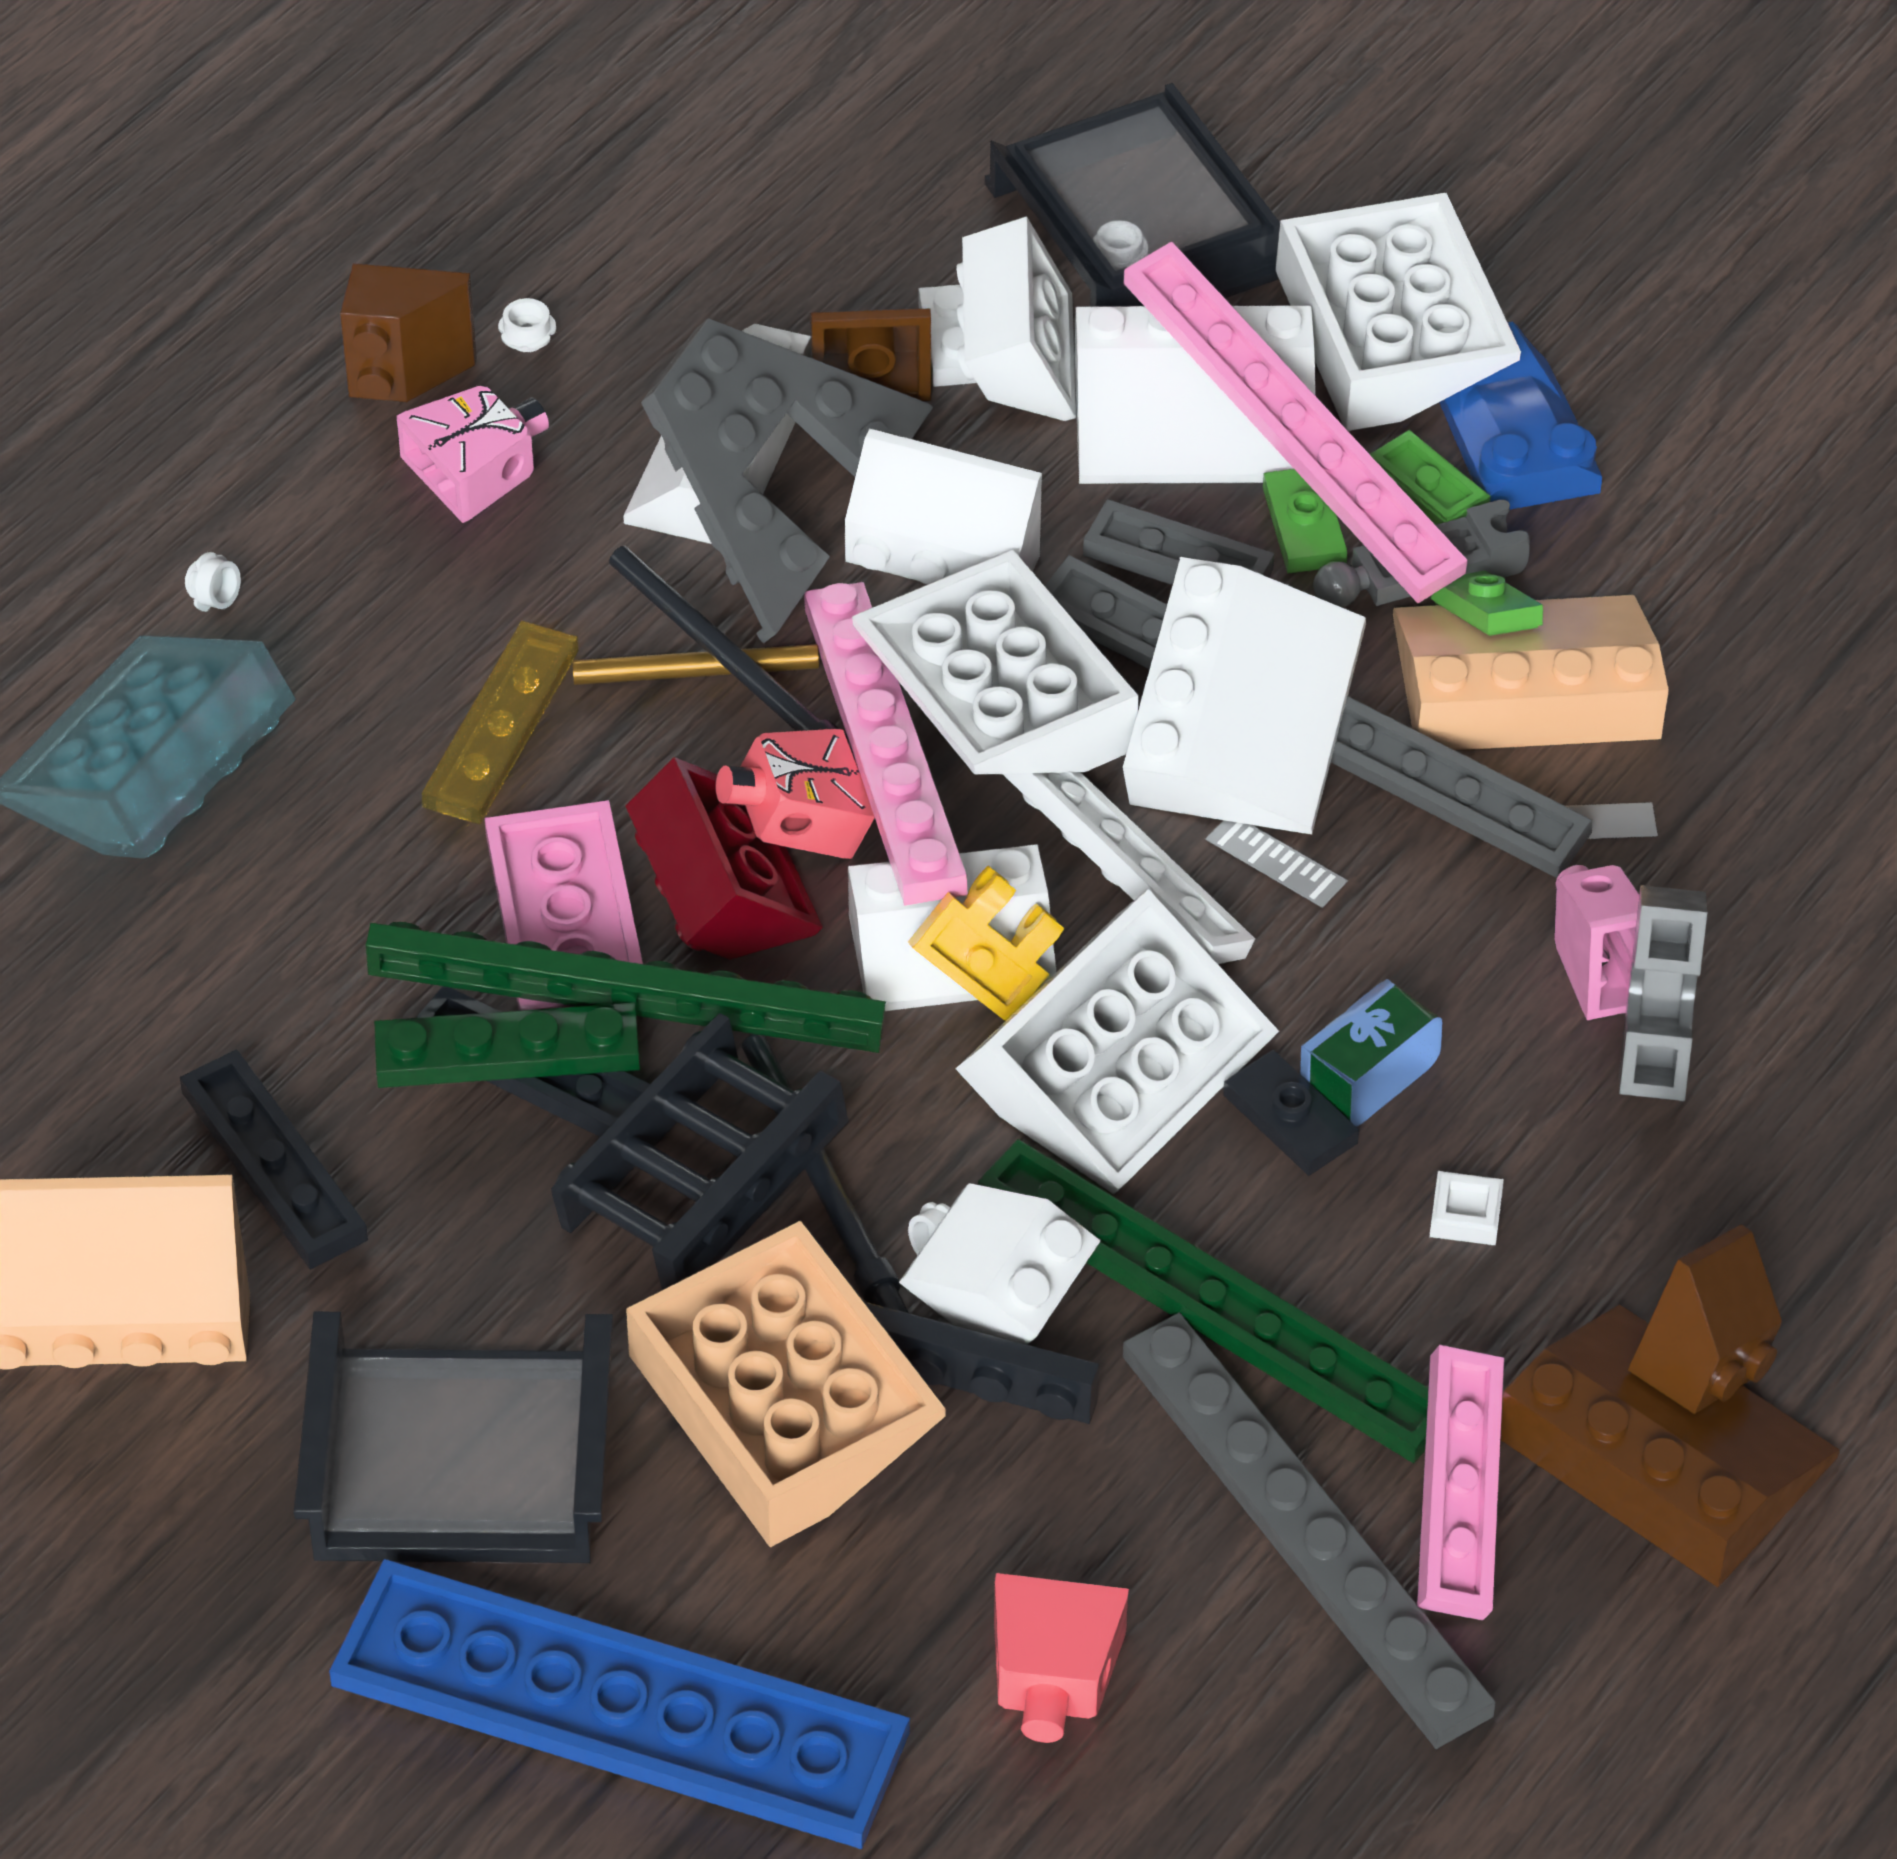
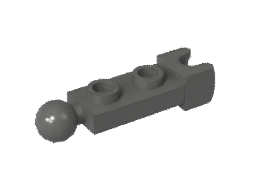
(1478, 536)

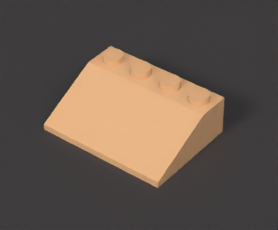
(1572, 681)
(121, 1271)
(781, 1380)

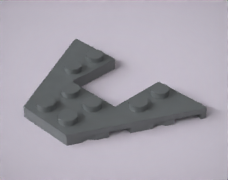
(716, 414)

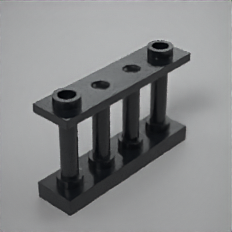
(726, 1203)

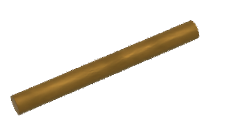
(689, 664)

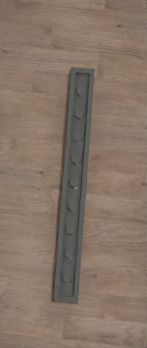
(1366, 742)

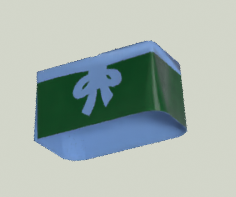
(1372, 1051)

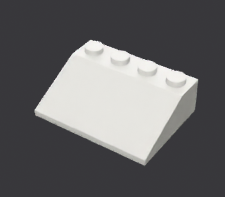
(1393, 306)
(1156, 412)
(1004, 671)
(1242, 699)
(1119, 1046)

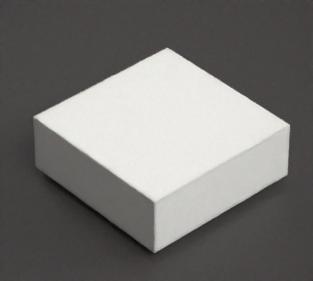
(1466, 1208)

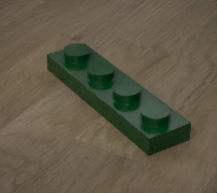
(506, 1045)

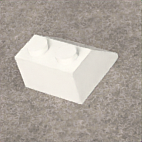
(999, 1262)

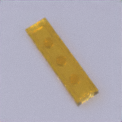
(500, 722)

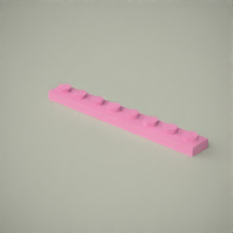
(1295, 422)
(885, 750)

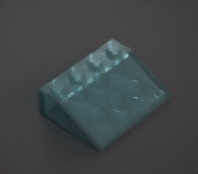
(148, 742)

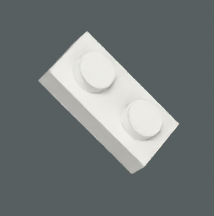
(945, 333)

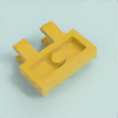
(978, 956)

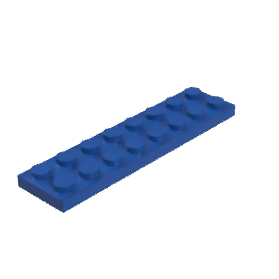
(621, 1703)

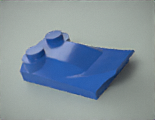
(1523, 434)

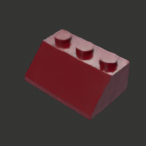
(714, 871)

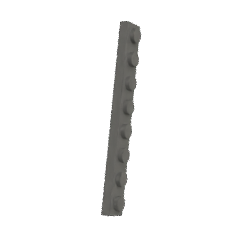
(1309, 1531)

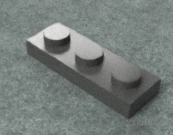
(1155, 544)

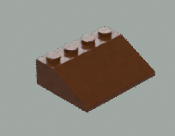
(1682, 1480)

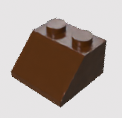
(405, 330)
(877, 346)
(1711, 1324)

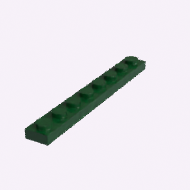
(597, 978)
(1228, 1306)

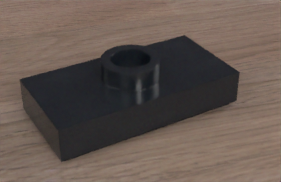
(1291, 1112)

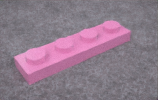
(1460, 1483)

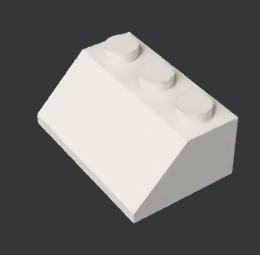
(1017, 321)
(938, 510)
(883, 926)

